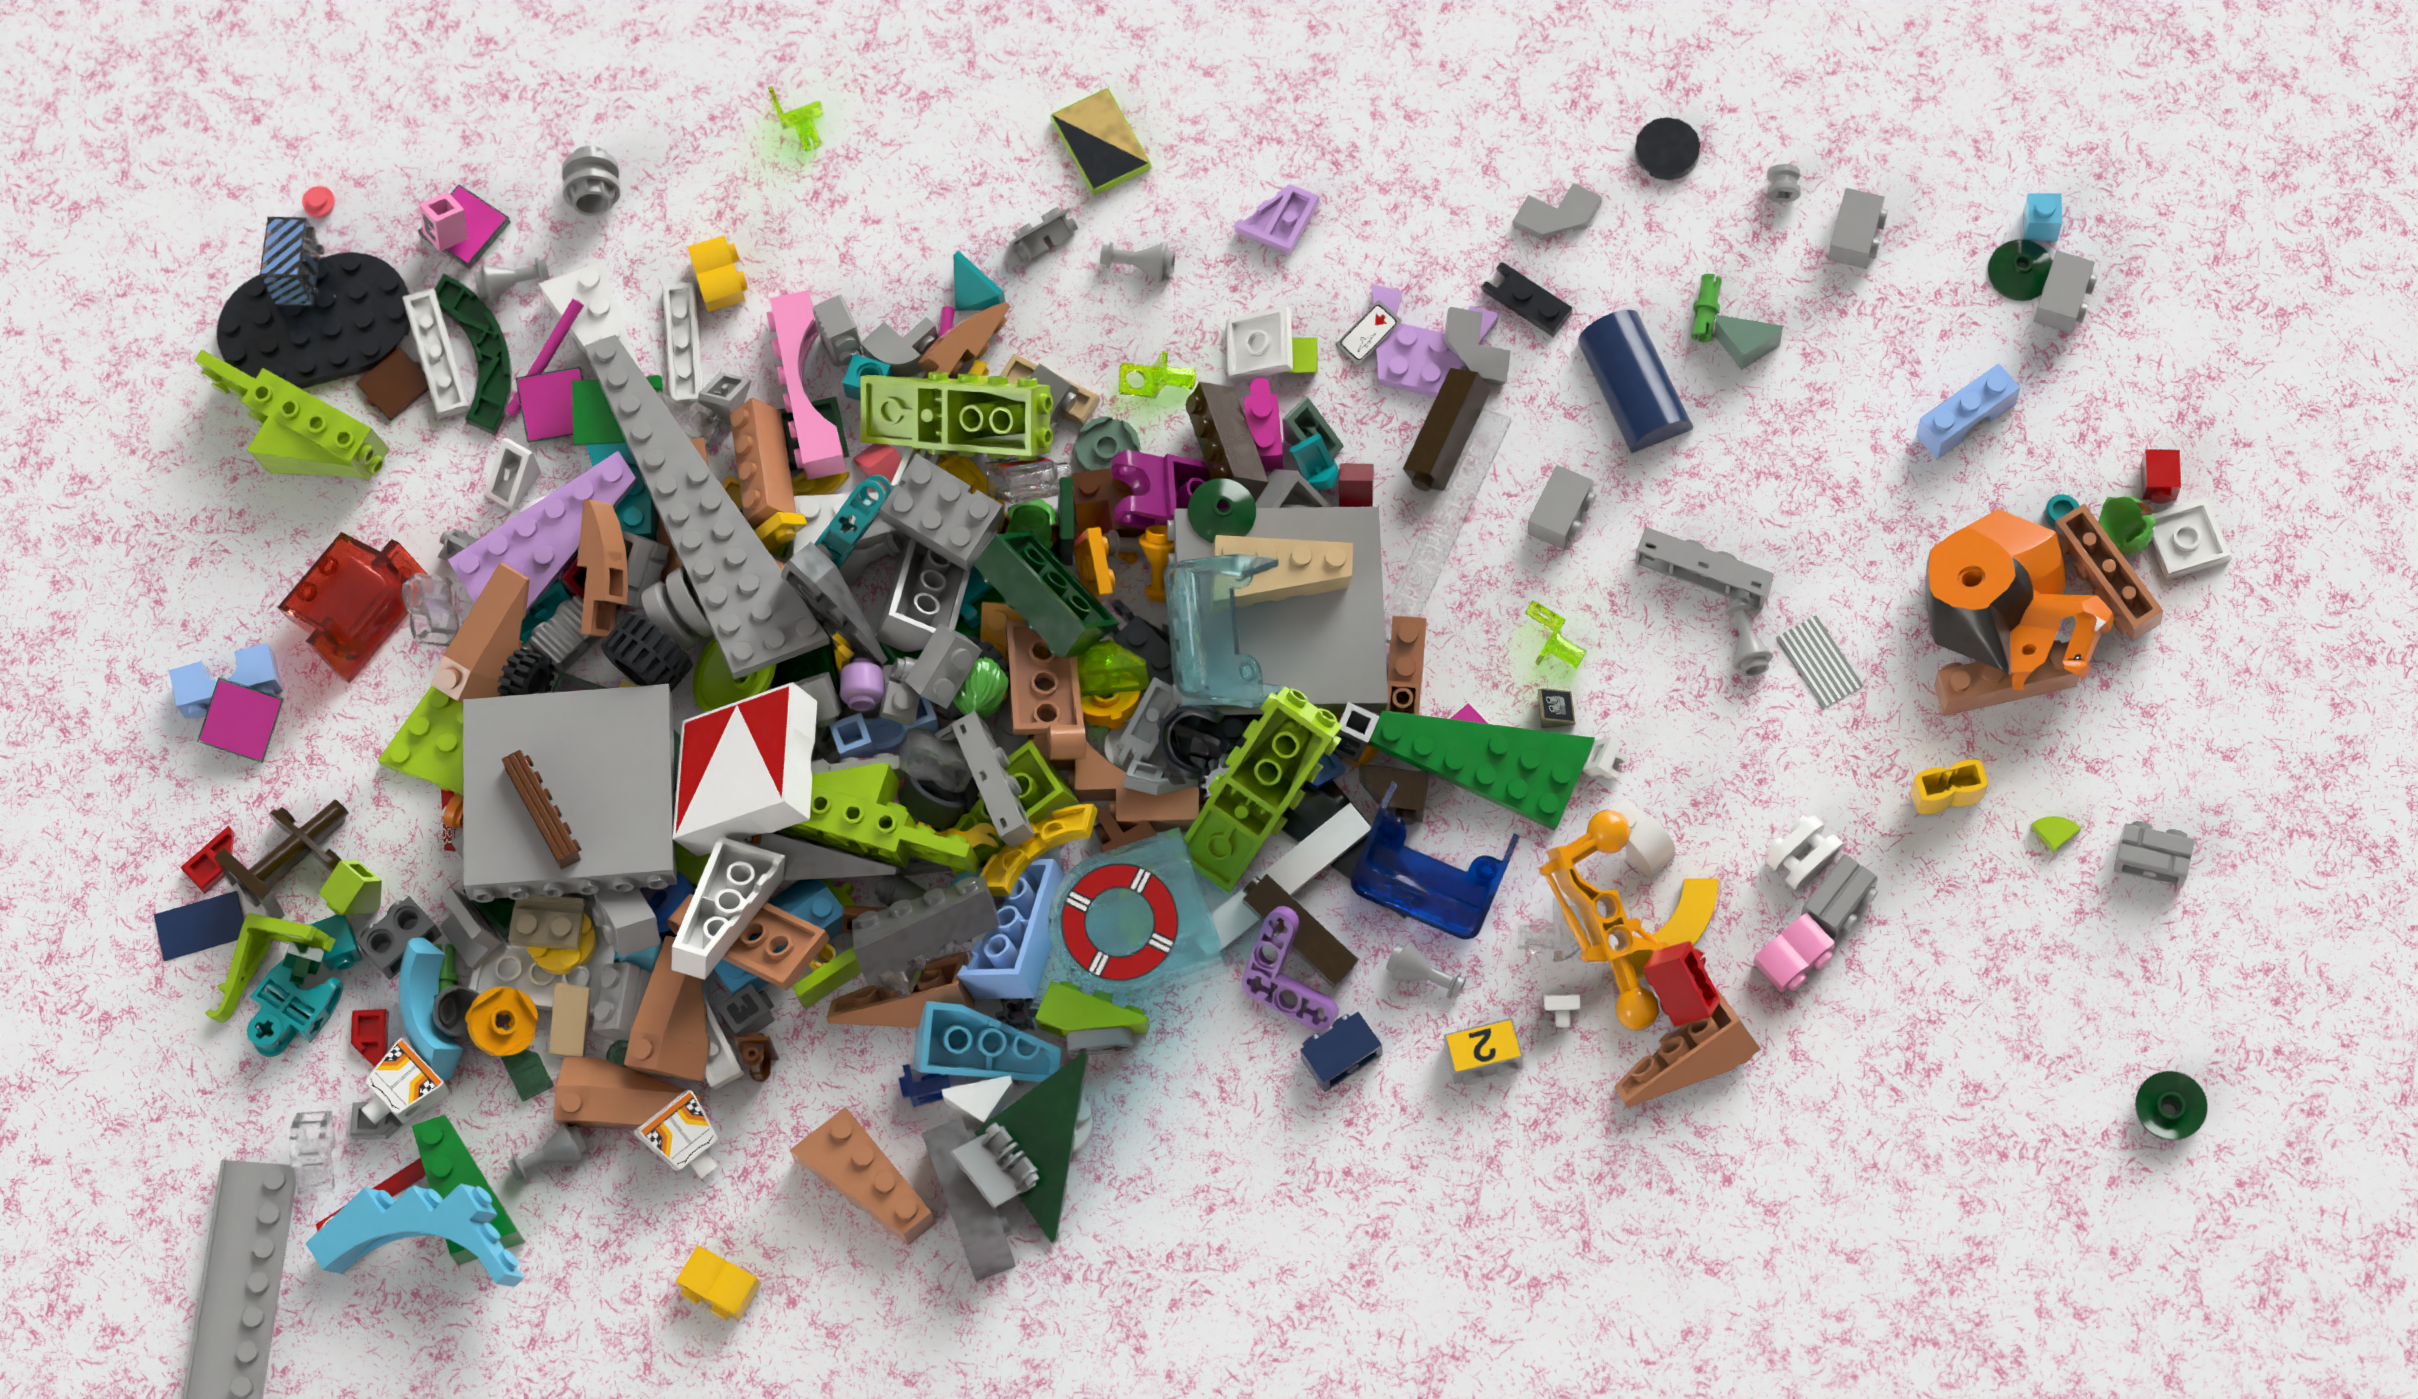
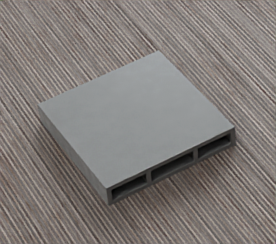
(1318, 642)
(608, 773)

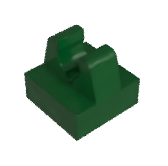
(302, 960)

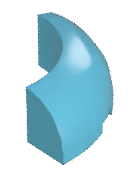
(417, 991)

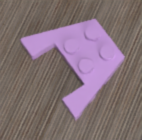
(1416, 356)

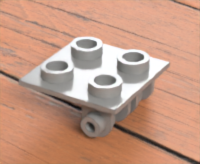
(994, 1167)

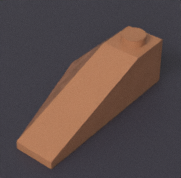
(485, 638)
(670, 1024)

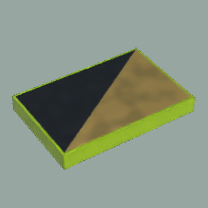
(1100, 141)

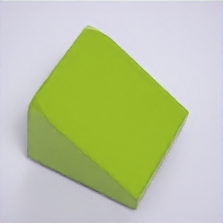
(1304, 355)

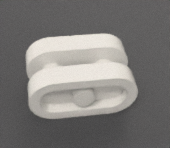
(1804, 833)

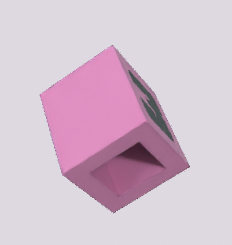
(443, 221)

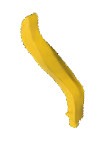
(843, 652)
(976, 836)

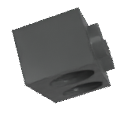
(391, 930)

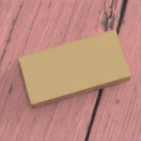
(570, 1020)

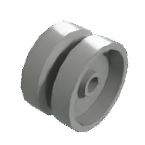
(676, 609)

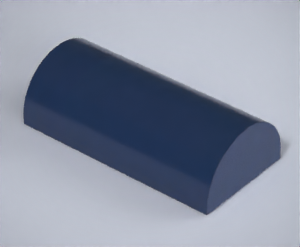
(1633, 380)

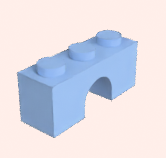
(1951, 420)
(194, 686)
(867, 738)

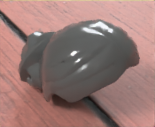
(451, 1008)

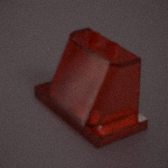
(351, 601)

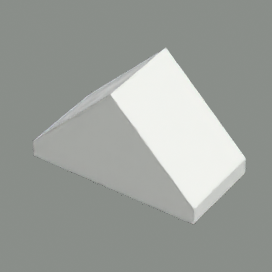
(511, 474)
(980, 1100)

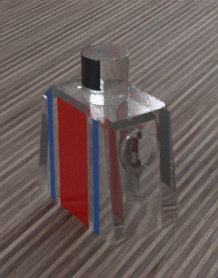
(1024, 480)

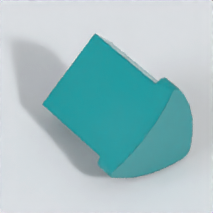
(1315, 462)

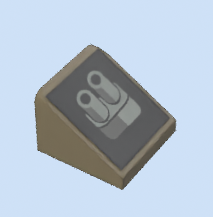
(1555, 708)

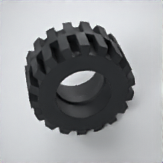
(646, 653)

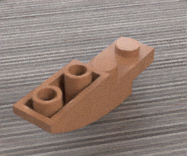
(964, 341)
(605, 558)
(1406, 664)

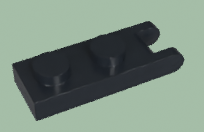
(1529, 300)

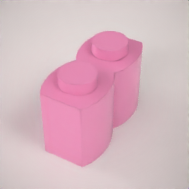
(1795, 953)

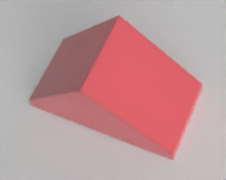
(879, 460)

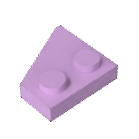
(1281, 219)

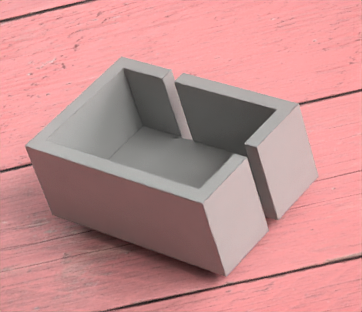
(942, 512)

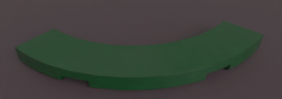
(490, 350)

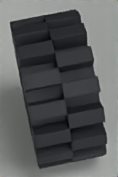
(526, 674)

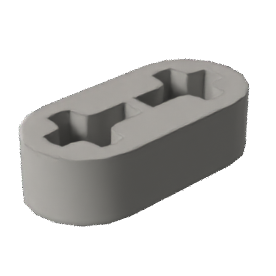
(1100, 1041)

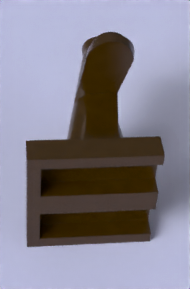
(261, 877)

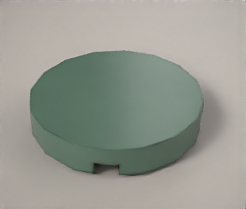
(1102, 440)

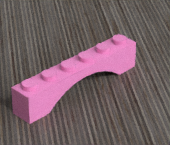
(818, 438)

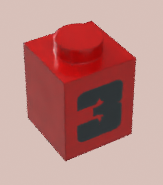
(2160, 475)

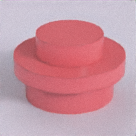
(318, 201)

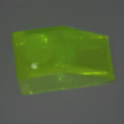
(1110, 669)

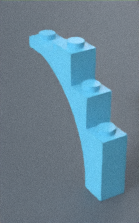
(378, 1219)

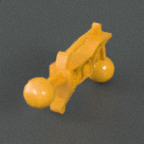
(1607, 833)

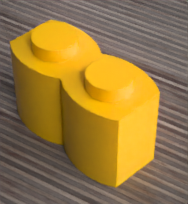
(716, 273)
(1941, 787)
(717, 1284)

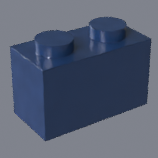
(1340, 1050)

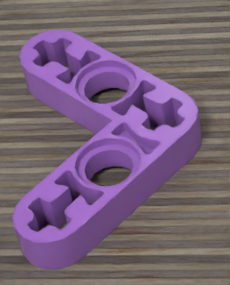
(1271, 974)

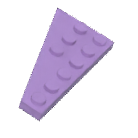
(544, 535)

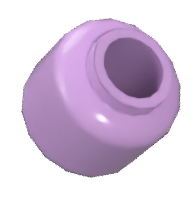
(862, 684)

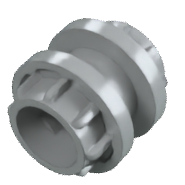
(590, 180)

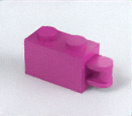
(1264, 423)

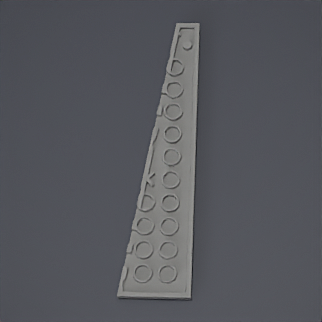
(731, 572)

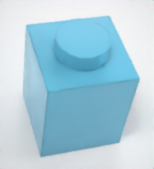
(2042, 216)

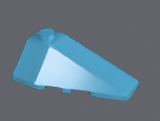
(969, 1043)

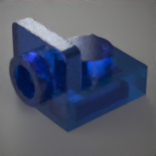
(923, 1091)

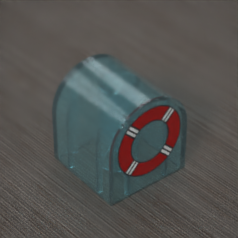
(1136, 921)

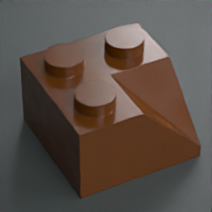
(1094, 500)

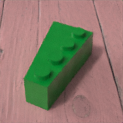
(451, 1164)

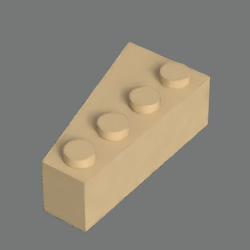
(1303, 567)

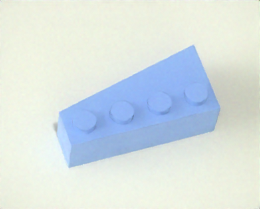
(1015, 954)

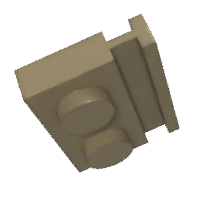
(547, 922)

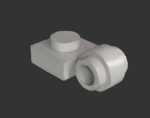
(899, 699)

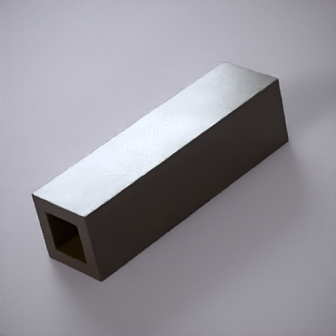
(1446, 429)
(1312, 939)

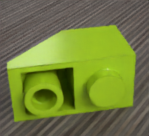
(352, 889)

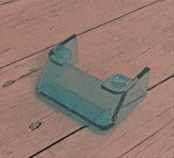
(1206, 631)

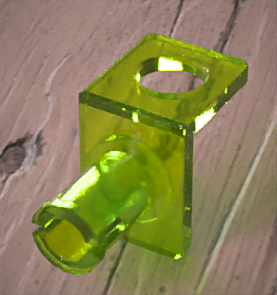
(801, 119)
(1155, 377)
(1556, 643)

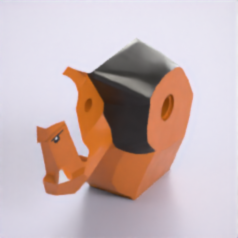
(2001, 597)

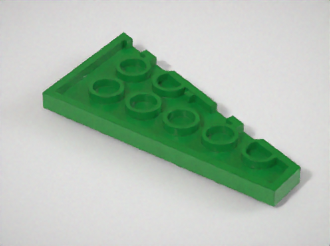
(1507, 765)

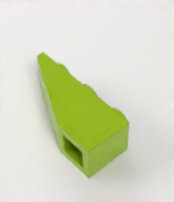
(1069, 1010)

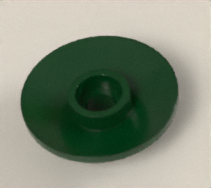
(2019, 282)
(1209, 521)
(2172, 1089)

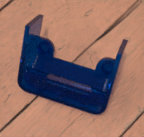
(1423, 885)

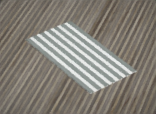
(1819, 661)

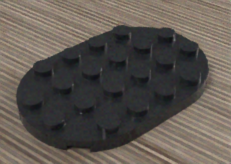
(343, 333)

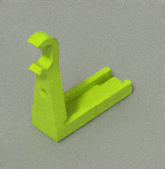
(251, 949)
(836, 971)

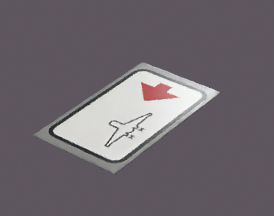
(1368, 332)

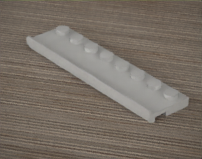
(240, 1281)

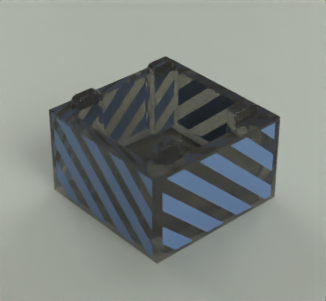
(290, 261)

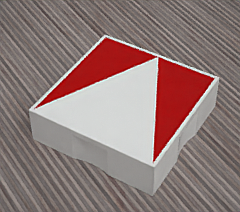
(745, 769)

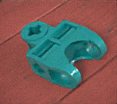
(841, 535)
(289, 1010)

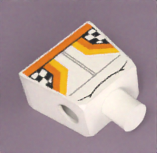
(402, 1085)
(680, 1134)

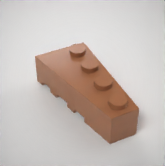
(857, 1169)

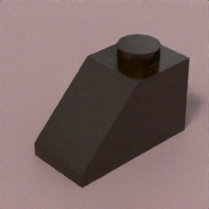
(1410, 793)

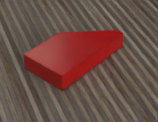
(202, 866)
(370, 1034)

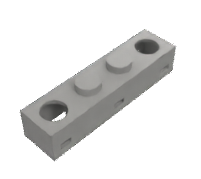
(1690, 558)
(992, 778)

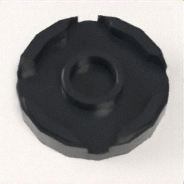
(1667, 148)

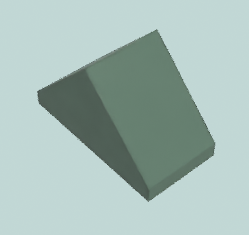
(1747, 339)
(1307, 421)

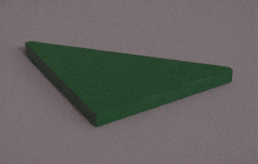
(1045, 1130)

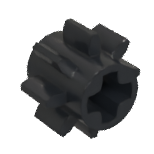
(1018, 1005)

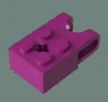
(1157, 486)

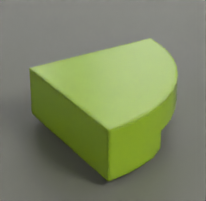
(2055, 831)

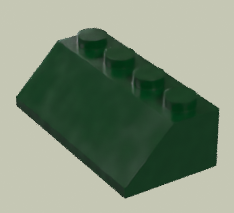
(1044, 593)

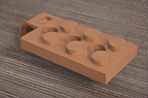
(1067, 730)
(758, 955)

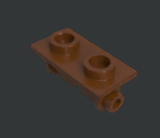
(757, 1053)

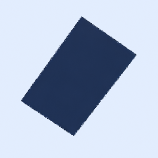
(199, 925)

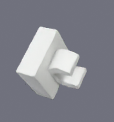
(1601, 758)
(1561, 1004)

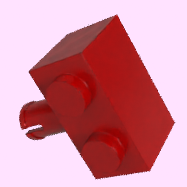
(1682, 983)

